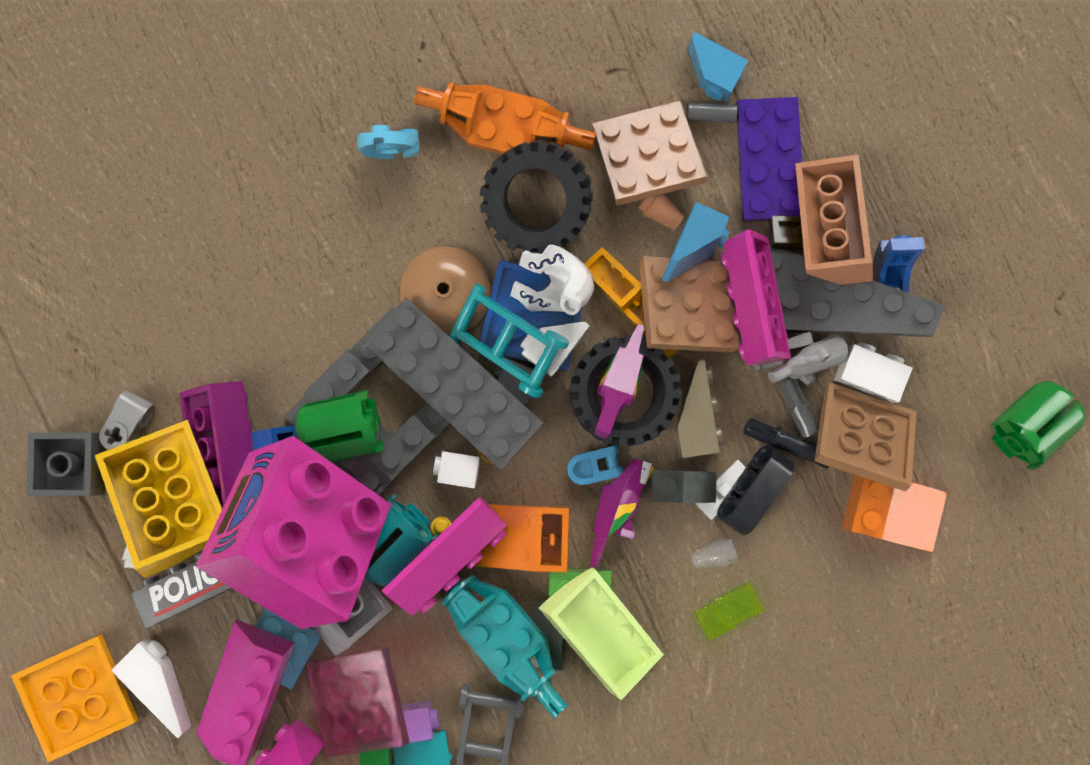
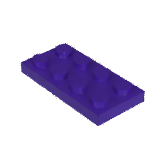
(767, 157)

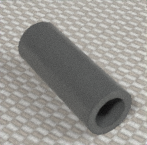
(711, 112)

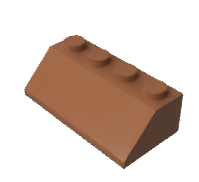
(834, 220)

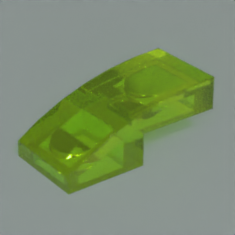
(729, 610)

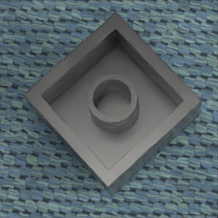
(64, 464)

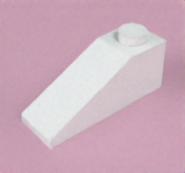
(153, 681)

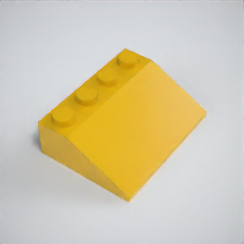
(161, 497)

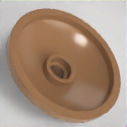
(449, 267)

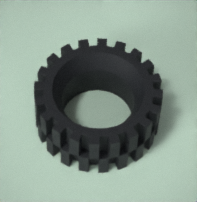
(557, 162)
(664, 393)

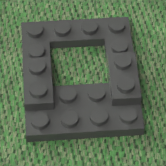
(344, 377)

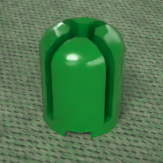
(1038, 423)
(340, 426)

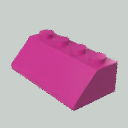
(756, 299)
(442, 560)
(243, 693)

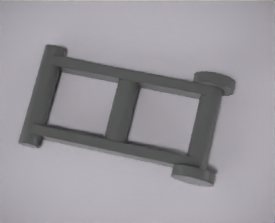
(468, 698)

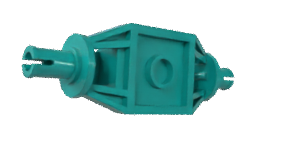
(504, 640)

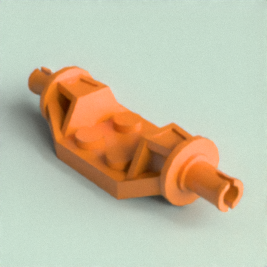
(501, 118)

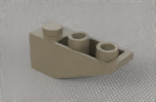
(695, 422)

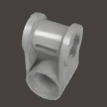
(128, 418)

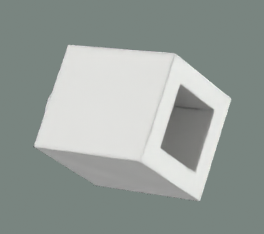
(457, 469)

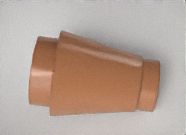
(661, 210)

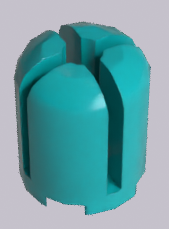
(406, 548)

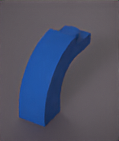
(895, 260)

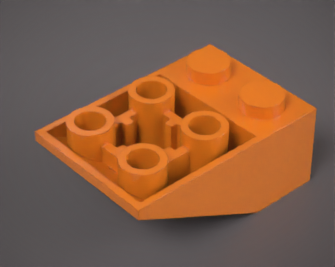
(533, 539)

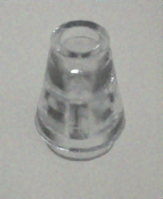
(715, 555)

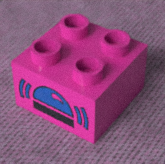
(295, 535)

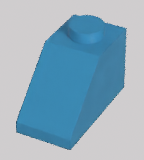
(715, 67)

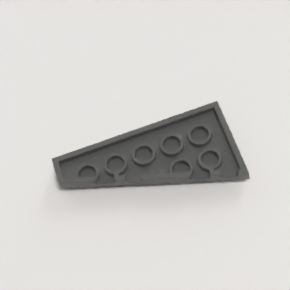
(860, 308)

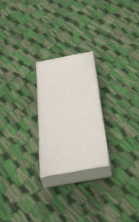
(723, 486)

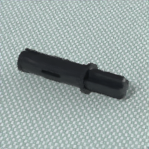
(782, 440)

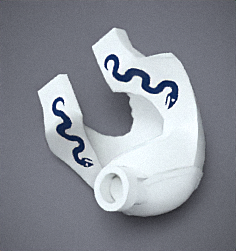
(569, 286)

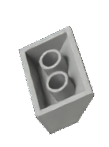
(366, 612)

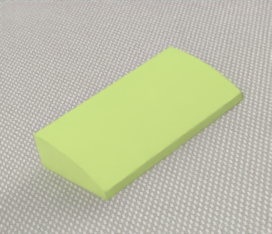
(602, 632)

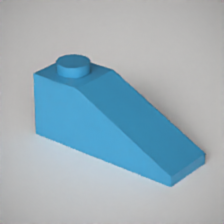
(698, 240)

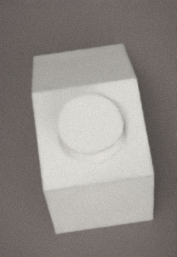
(533, 348)

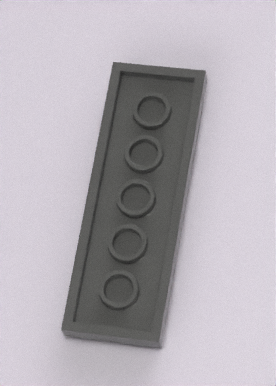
(454, 384)

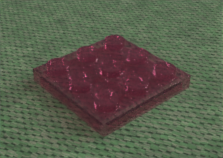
(357, 702)

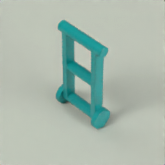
(529, 383)

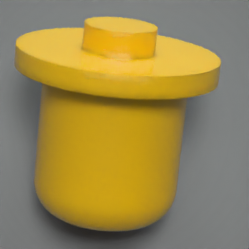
(439, 525)

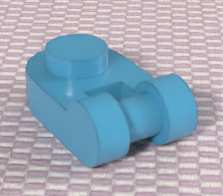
(584, 468)

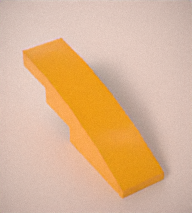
(619, 288)

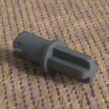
(798, 407)

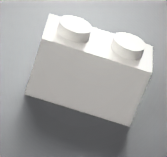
(874, 373)

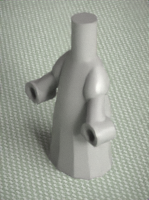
(812, 359)

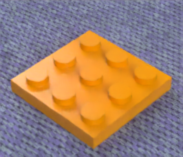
(74, 698)

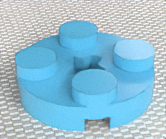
(384, 143)

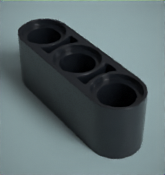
(755, 490)

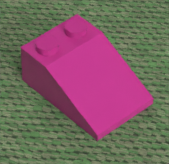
(295, 746)

